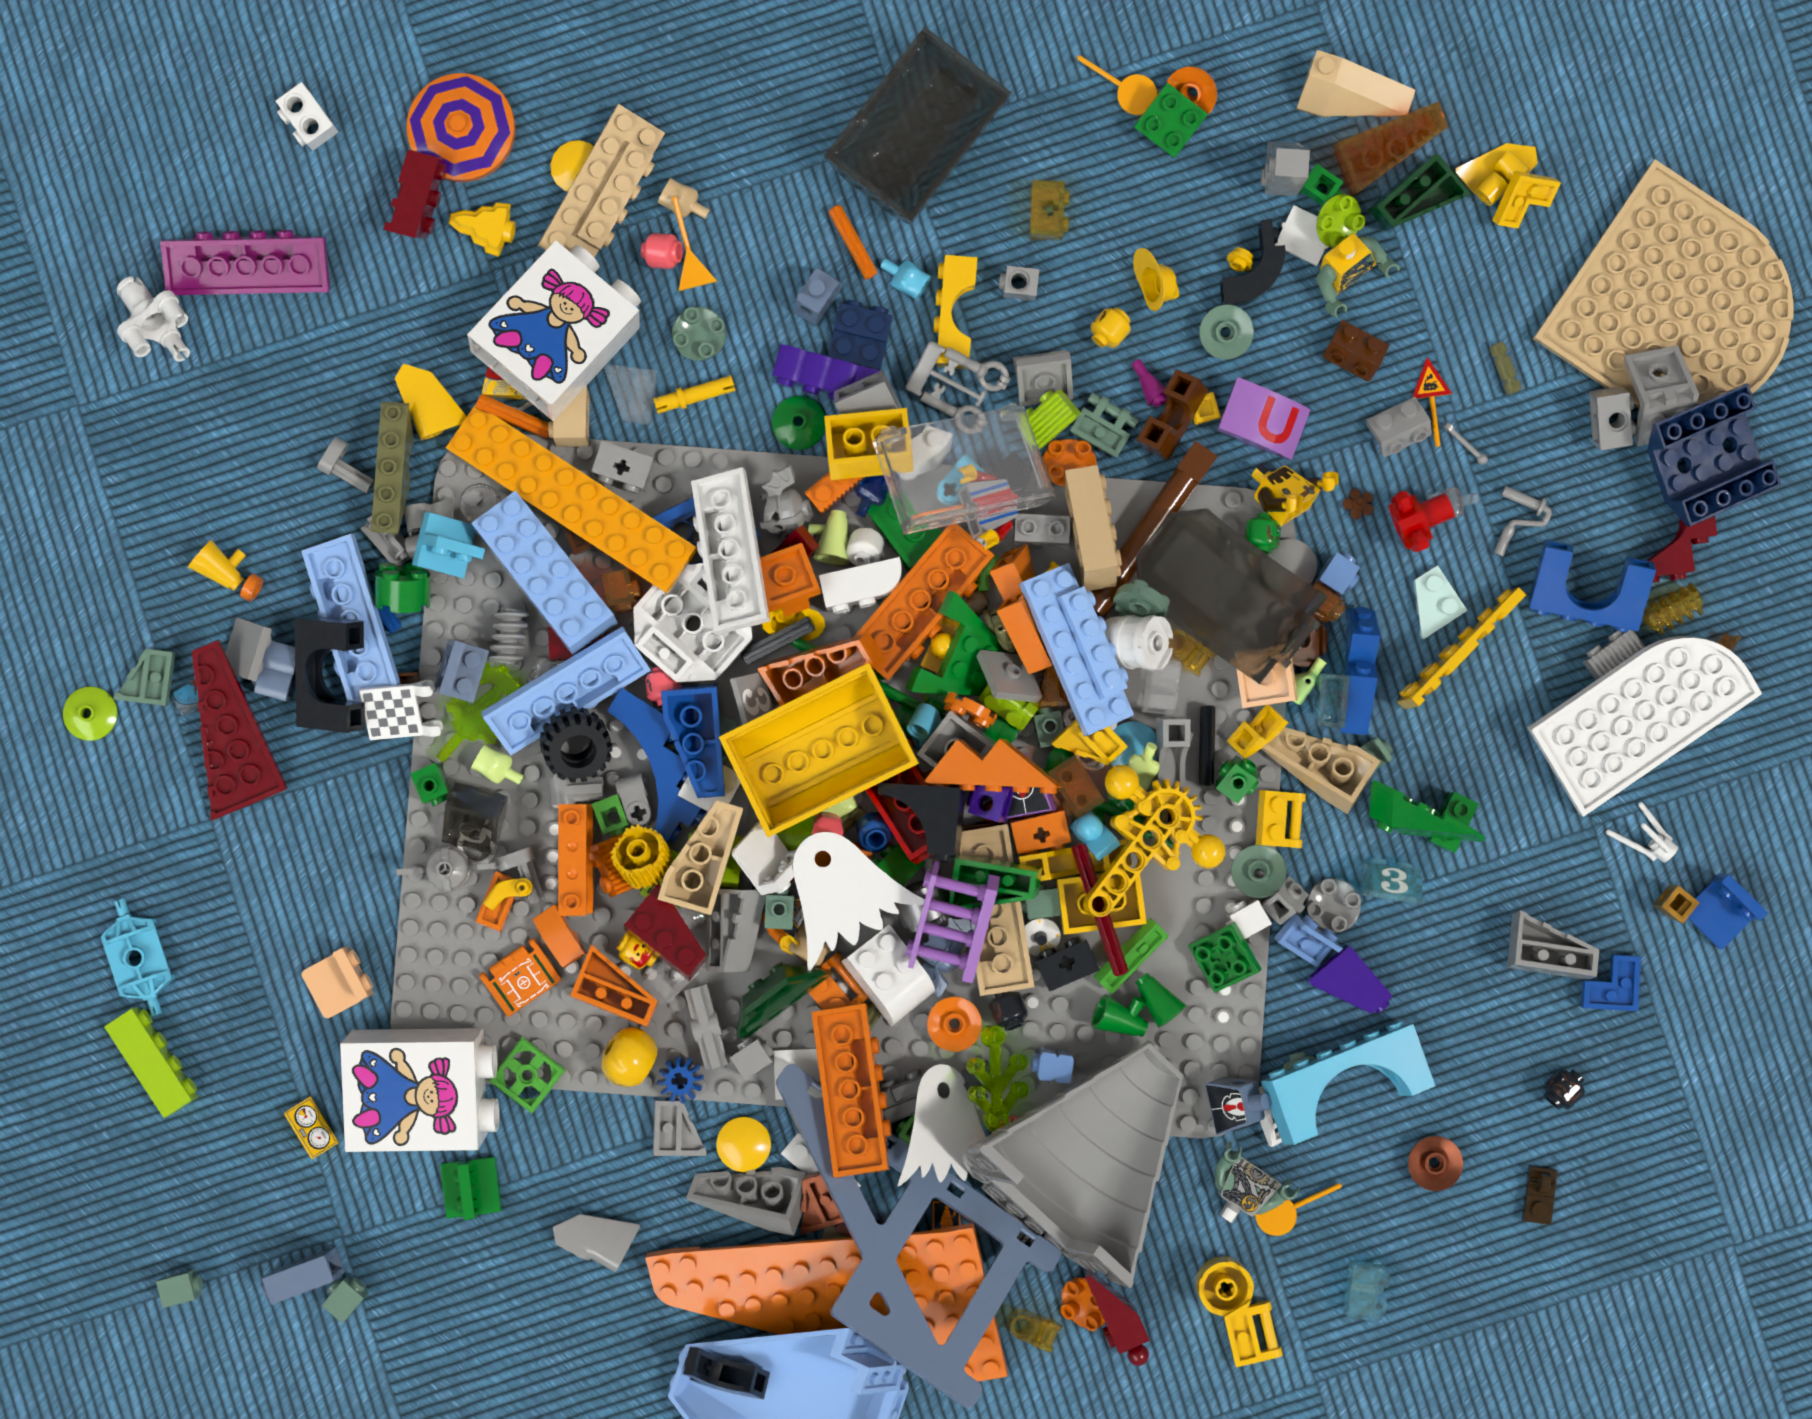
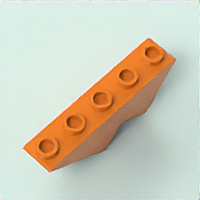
(1009, 571)
(999, 768)

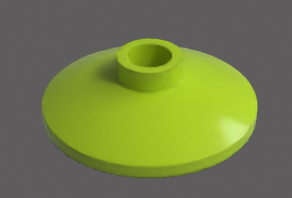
(102, 718)

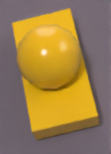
(939, 645)

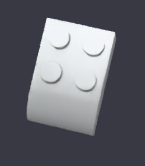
(860, 585)
(885, 977)

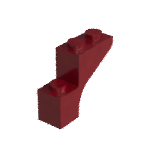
(1677, 557)

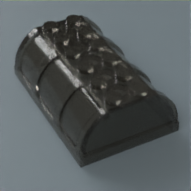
(916, 126)

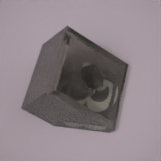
(470, 817)

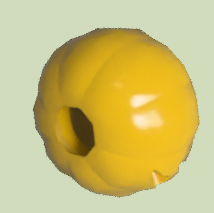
(629, 1057)

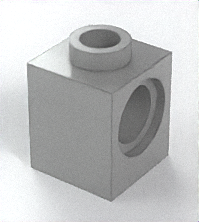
(1028, 274)

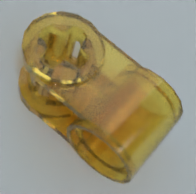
(1190, 652)
(1039, 1332)

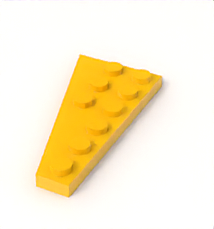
(1454, 655)

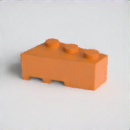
(612, 990)

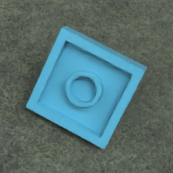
(445, 545)

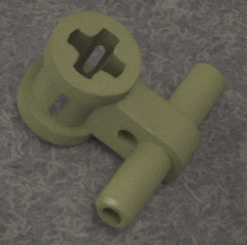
(996, 626)

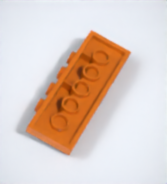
(913, 606)
(851, 1090)

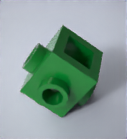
(1237, 778)

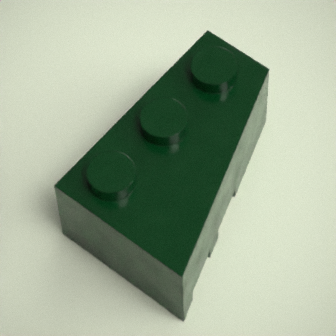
(1419, 192)

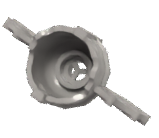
(784, 508)
(459, 871)

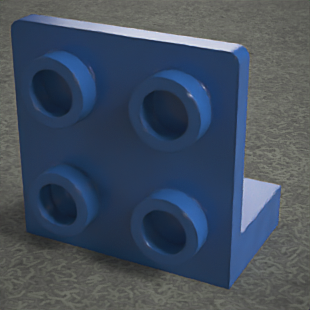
(1724, 910)

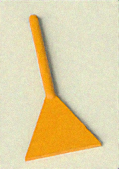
(693, 271)

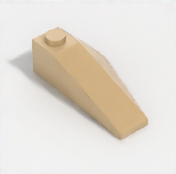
(1327, 768)

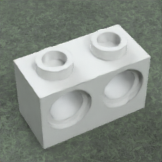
(309, 114)

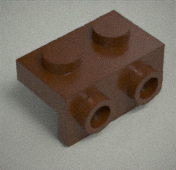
(1355, 351)

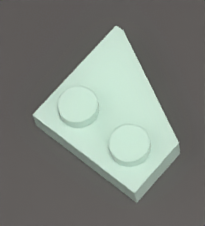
(1436, 601)

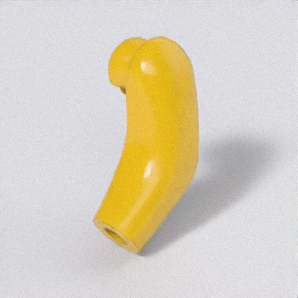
(507, 888)

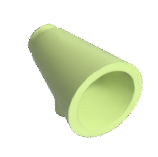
(833, 539)

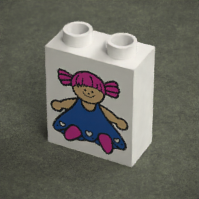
(556, 328)
(417, 1089)

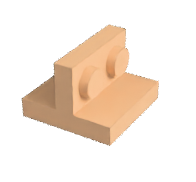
(1276, 687)

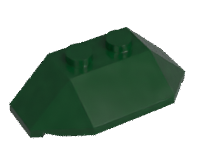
(776, 994)

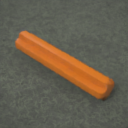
(853, 242)
(513, 416)

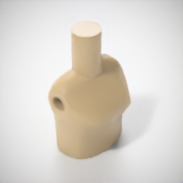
(686, 197)

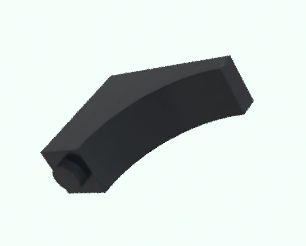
(938, 811)

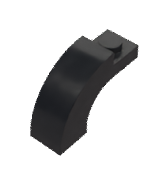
(726, 1374)

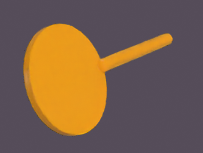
(1133, 93)
(1283, 1218)

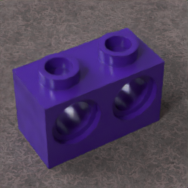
(1000, 807)

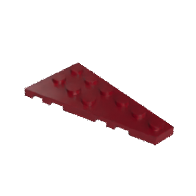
(234, 748)

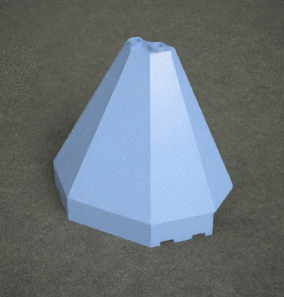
(809, 1378)

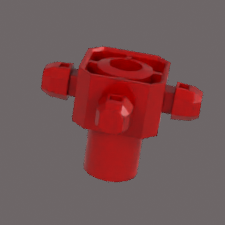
(1415, 518)

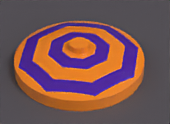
(464, 123)

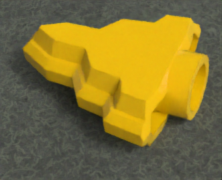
(487, 226)

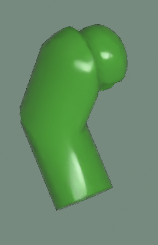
(983, 578)

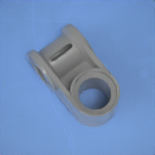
(634, 794)

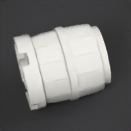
(1140, 641)

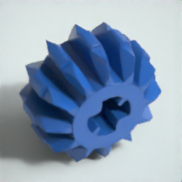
(675, 1087)

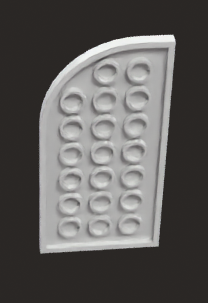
(1641, 716)

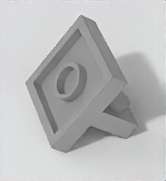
(1040, 373)

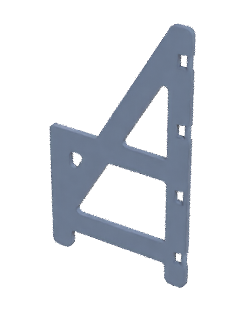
(904, 1330)

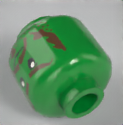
(1263, 532)

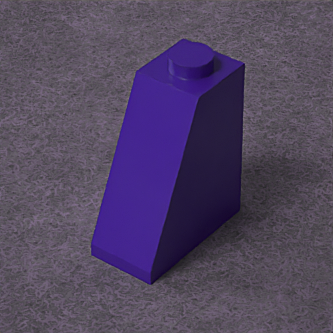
(1351, 981)

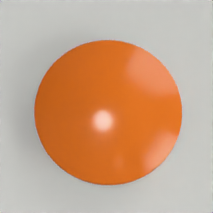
(1067, 455)
(1080, 1304)

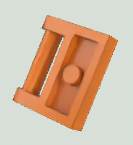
(829, 993)

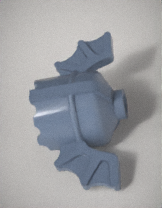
(935, 967)

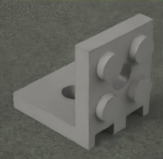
(1659, 395)

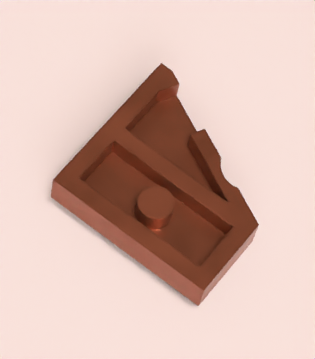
(817, 1205)

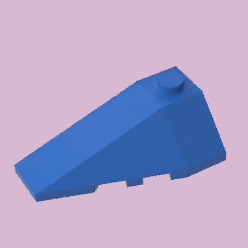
(695, 726)

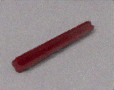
(1103, 923)

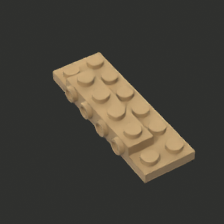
(605, 184)
(1005, 953)

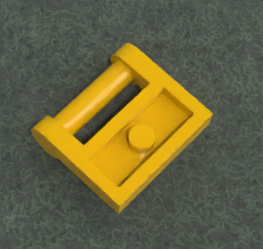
(1272, 819)
(1244, 1339)

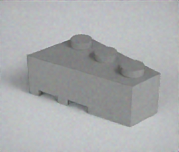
(733, 929)
(1546, 950)

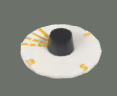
(1041, 935)

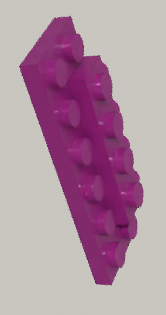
(245, 263)

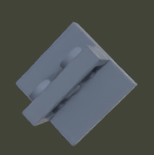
(461, 670)

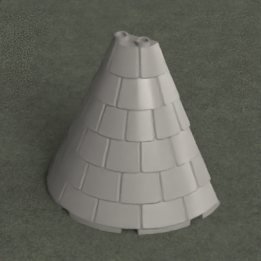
(1087, 1162)

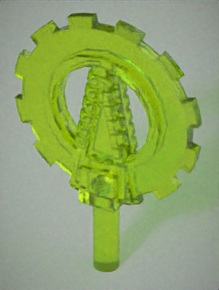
(469, 720)

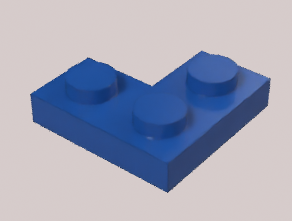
(1620, 992)

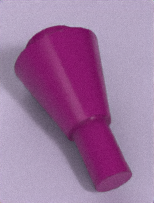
(1151, 386)

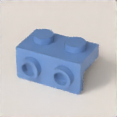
(1307, 940)

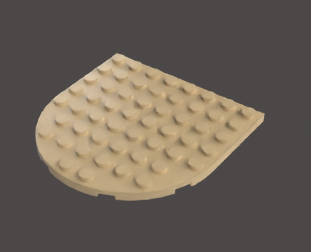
(1670, 276)

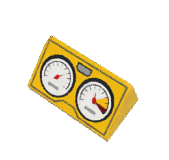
(311, 1127)

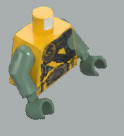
(1347, 264)

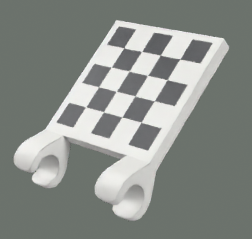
(395, 711)

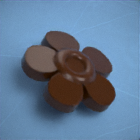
(1358, 504)

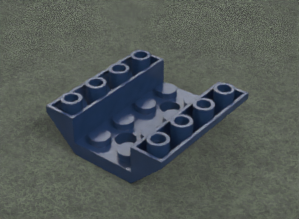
(1712, 476)

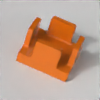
(789, 580)

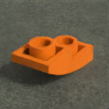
(559, 937)

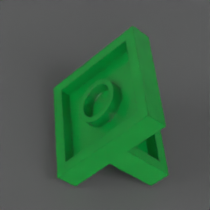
(471, 1187)

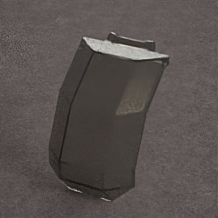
(1229, 592)

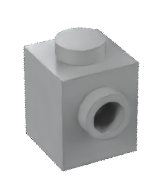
(752, 1057)

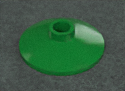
(801, 436)

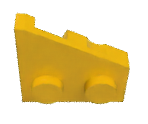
(1101, 746)

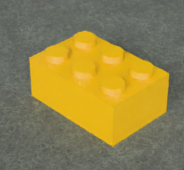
(852, 438)
(1074, 919)

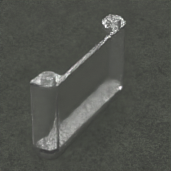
(963, 468)

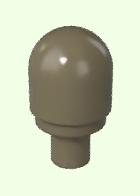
(977, 602)

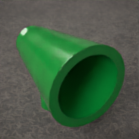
(1159, 1000)
(1116, 1018)

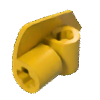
(1492, 172)
(429, 402)

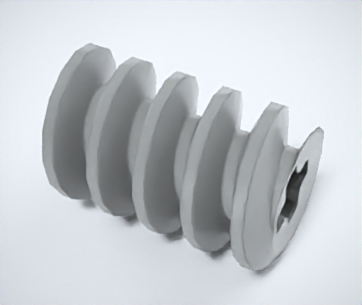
(508, 636)

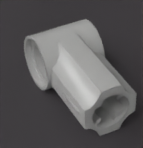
(569, 792)

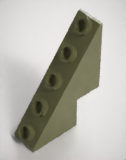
(392, 467)

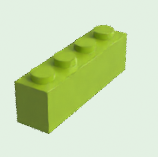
(151, 1061)

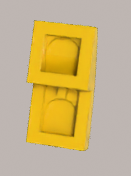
(1261, 730)

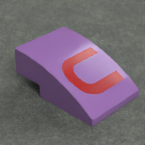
(1263, 419)

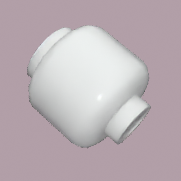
(864, 546)

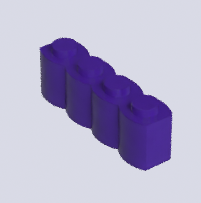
(815, 371)

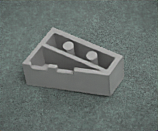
(1285, 168)

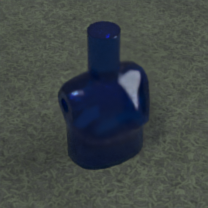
(872, 491)

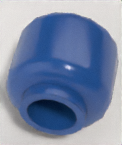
(873, 832)

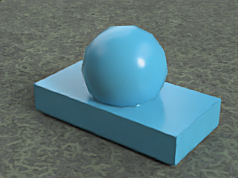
(1095, 835)

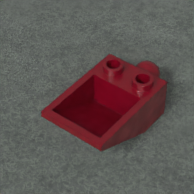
(1123, 1323)

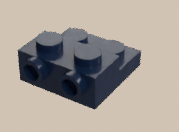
(860, 334)

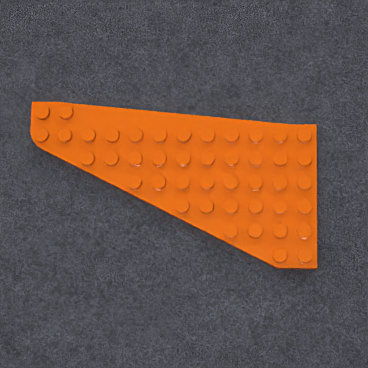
(797, 1283)

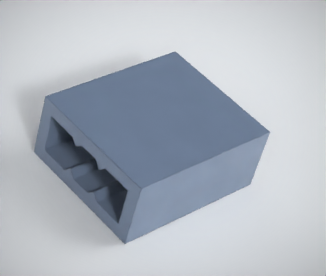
(302, 1275)

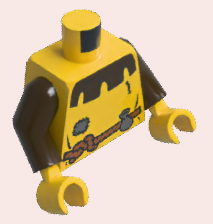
(1288, 494)

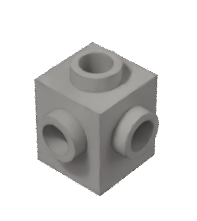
(1285, 901)

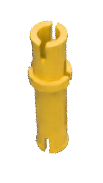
(694, 394)

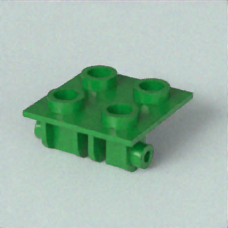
(1170, 120)

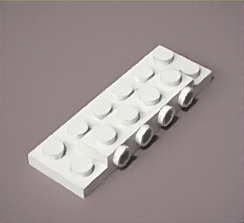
(729, 551)

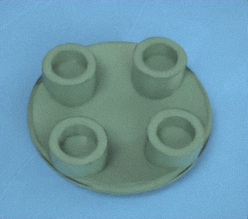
(698, 333)

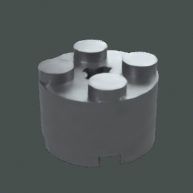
(911, 914)

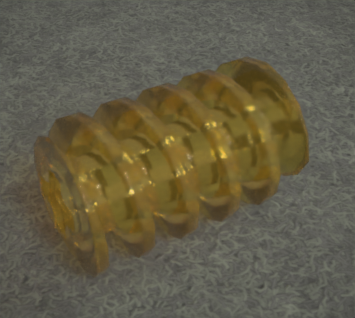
(1673, 609)

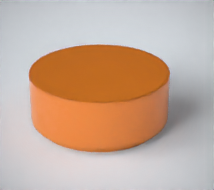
(251, 587)

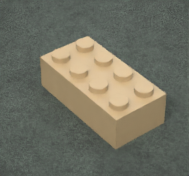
(1092, 527)

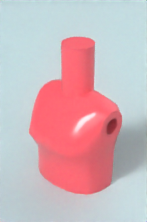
(827, 823)

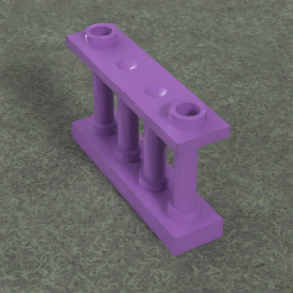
(978, 916)

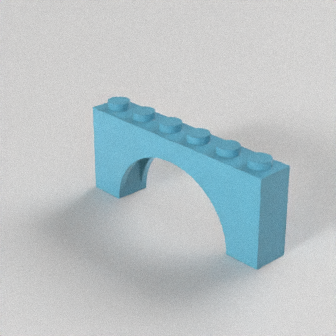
(1297, 1090)

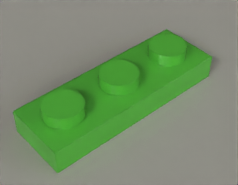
(1135, 952)

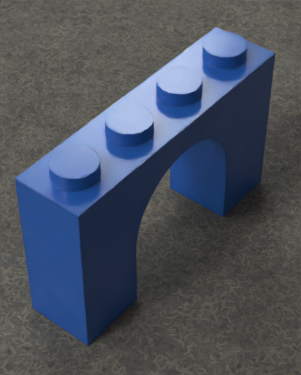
(1620, 609)

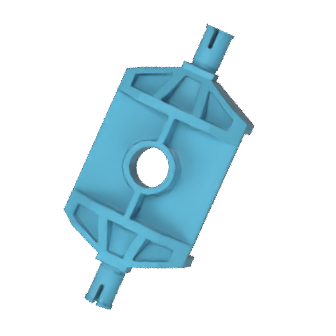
(153, 972)

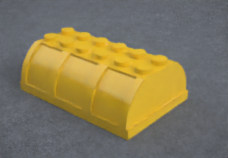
(818, 750)

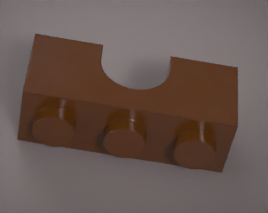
(1183, 397)

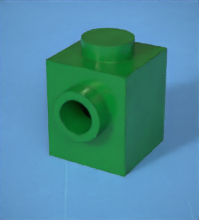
(431, 784)

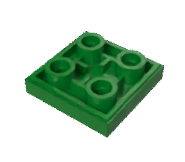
(1224, 957)

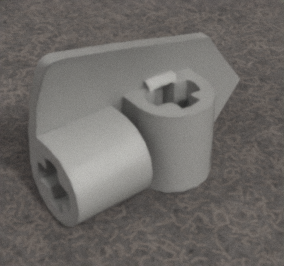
(414, 517)
(596, 1238)

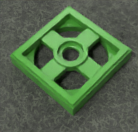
(539, 1084)

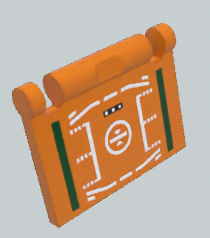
(520, 977)

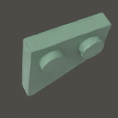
(150, 679)

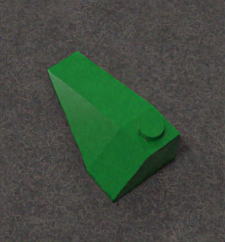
(1402, 815)

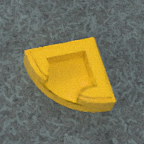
(1207, 410)

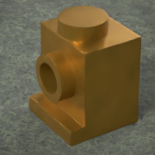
(1676, 903)

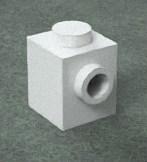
(1248, 917)

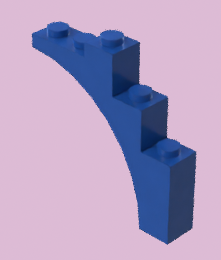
(669, 771)

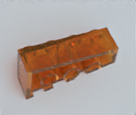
(1379, 149)

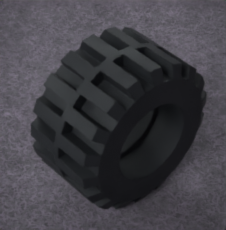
(583, 763)

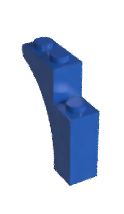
(1360, 660)

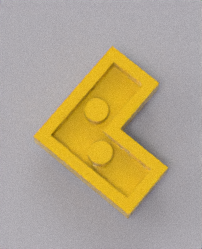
(1521, 192)

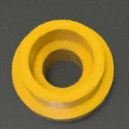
(1240, 259)

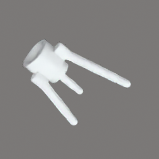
(1660, 845)

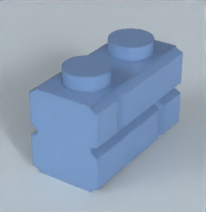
(1053, 1065)

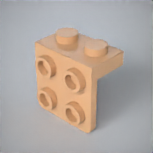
(337, 982)

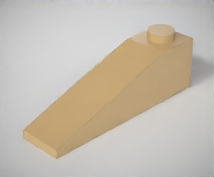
(1349, 90)
(700, 866)

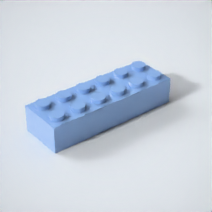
(544, 573)

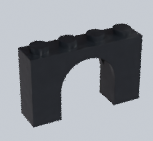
(314, 702)

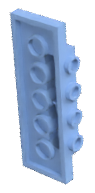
(345, 593)
(1078, 648)
(574, 683)

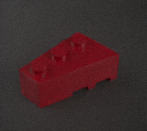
(417, 195)
(666, 935)

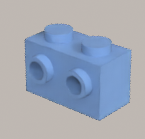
(1339, 573)

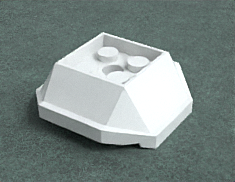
(666, 641)

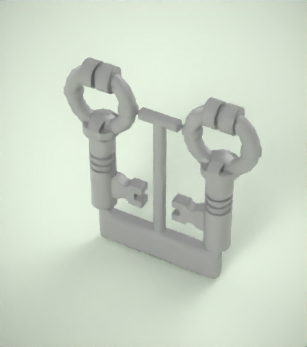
(924, 369)

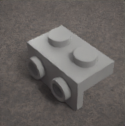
(1400, 426)

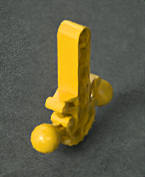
(1206, 849)

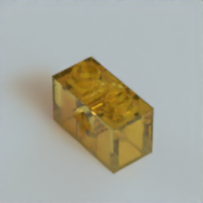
(1043, 195)

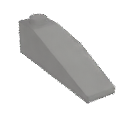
(759, 1198)

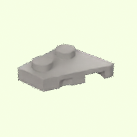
(674, 1131)

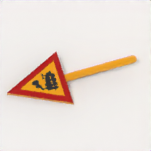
(1431, 385)

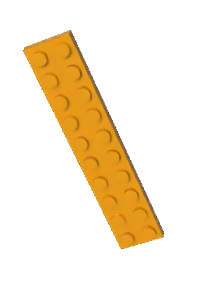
(572, 499)

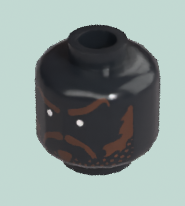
(1009, 1010)
(1564, 1089)

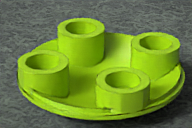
(1339, 219)

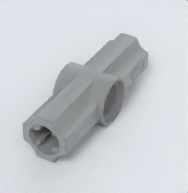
(706, 1026)

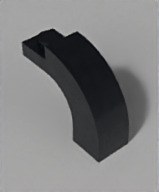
(1250, 287)

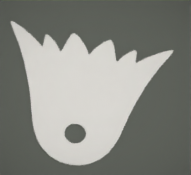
(842, 892)
(941, 1126)

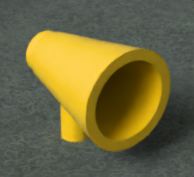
(217, 567)

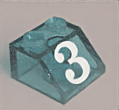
(1391, 882)

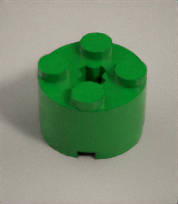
(402, 587)

